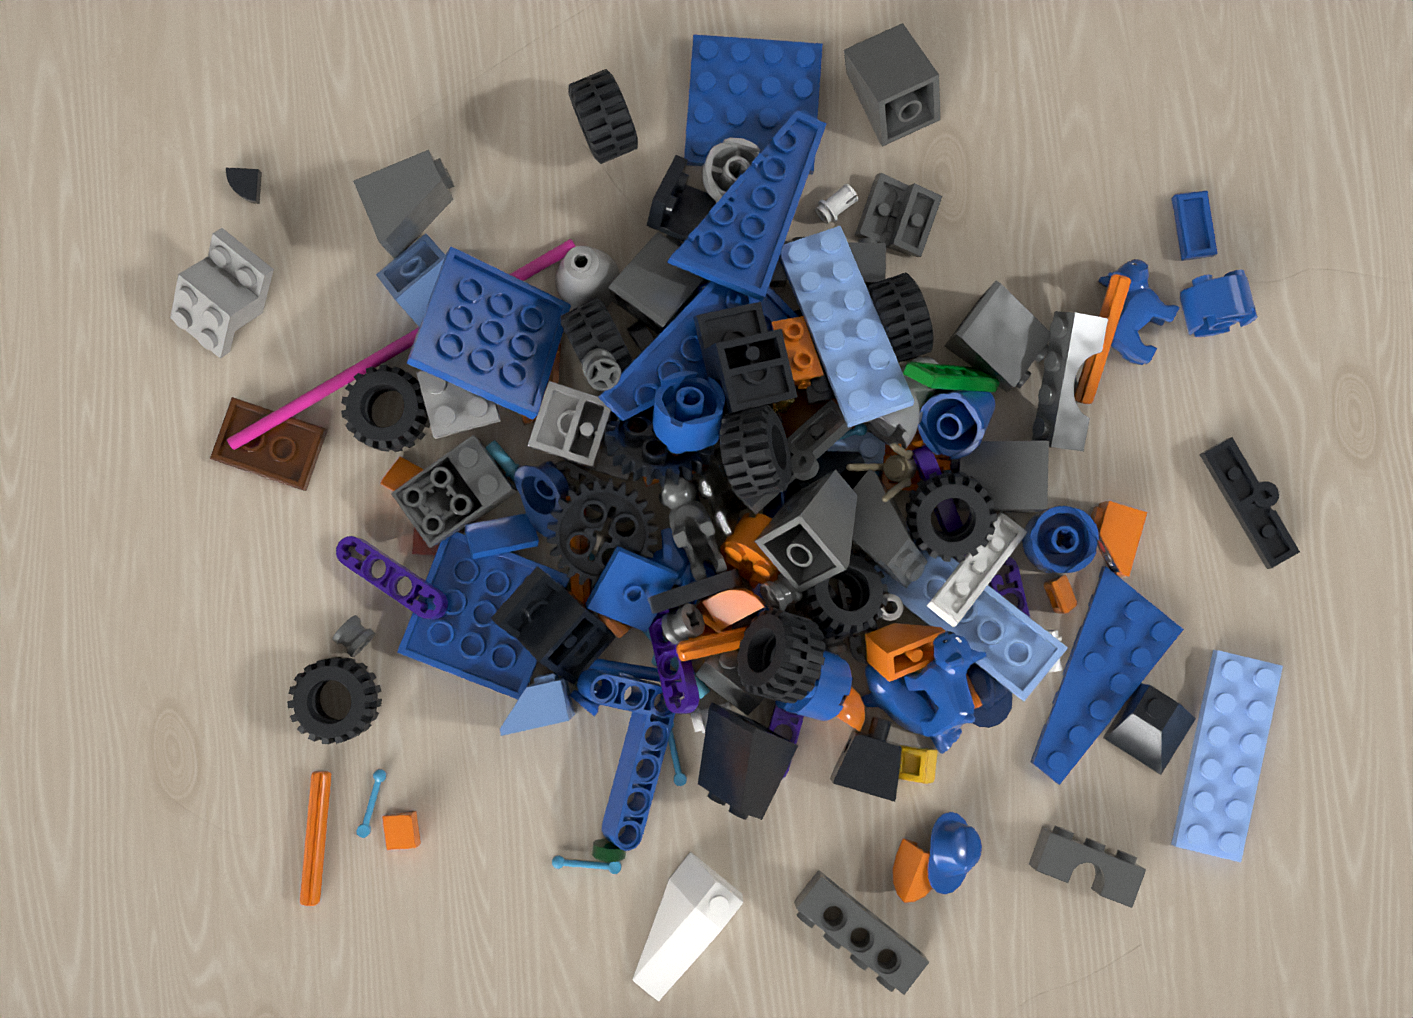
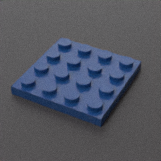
(747, 90)
(489, 333)
(466, 637)

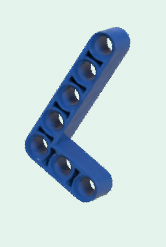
(635, 748)

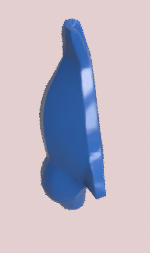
(904, 706)

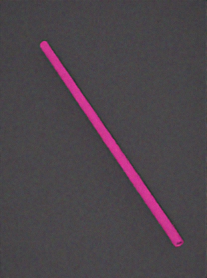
(374, 360)

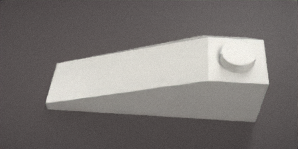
(687, 921)

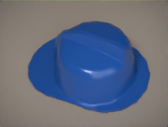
(952, 852)

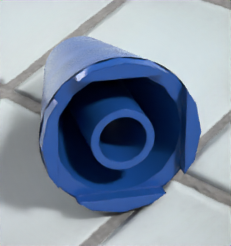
(956, 421)

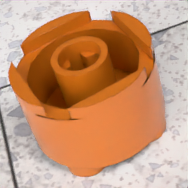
(743, 553)

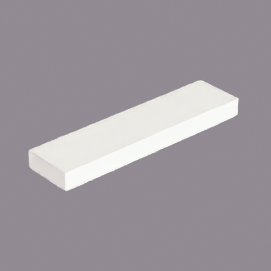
(976, 572)

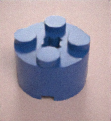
(1217, 304)
(688, 412)
(1077, 546)
(828, 692)

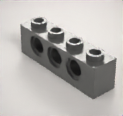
(907, 959)

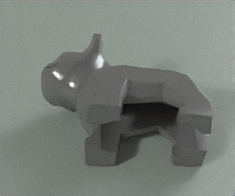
(691, 526)

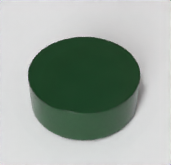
(607, 851)

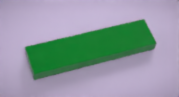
(951, 377)

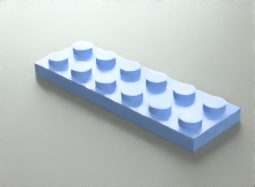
(845, 327)
(1015, 645)
(1227, 755)

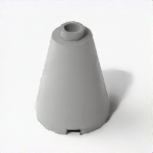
(585, 275)
(902, 425)

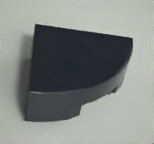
(245, 183)

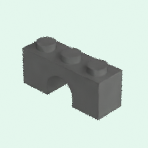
(1116, 875)

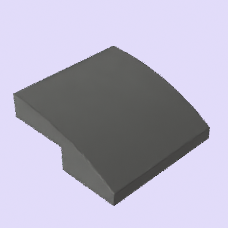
(899, 215)

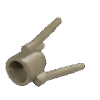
(897, 468)

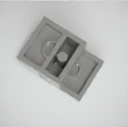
(221, 293)
(454, 408)
(574, 428)

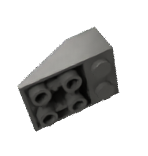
(454, 491)
(721, 675)

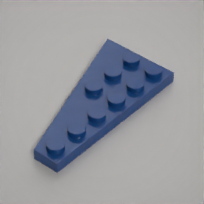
(750, 222)
(679, 348)
(1107, 663)

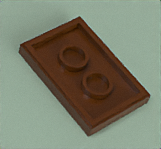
(280, 454)

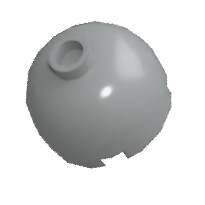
(726, 164)

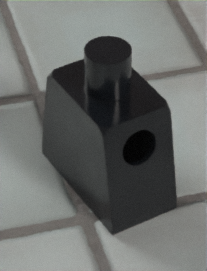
(870, 762)

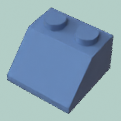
(413, 276)
(540, 705)

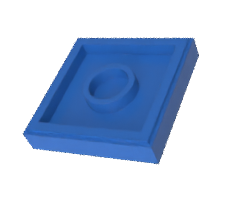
(626, 585)

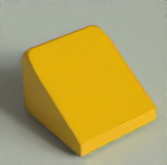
(917, 764)

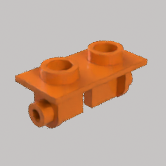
(800, 350)

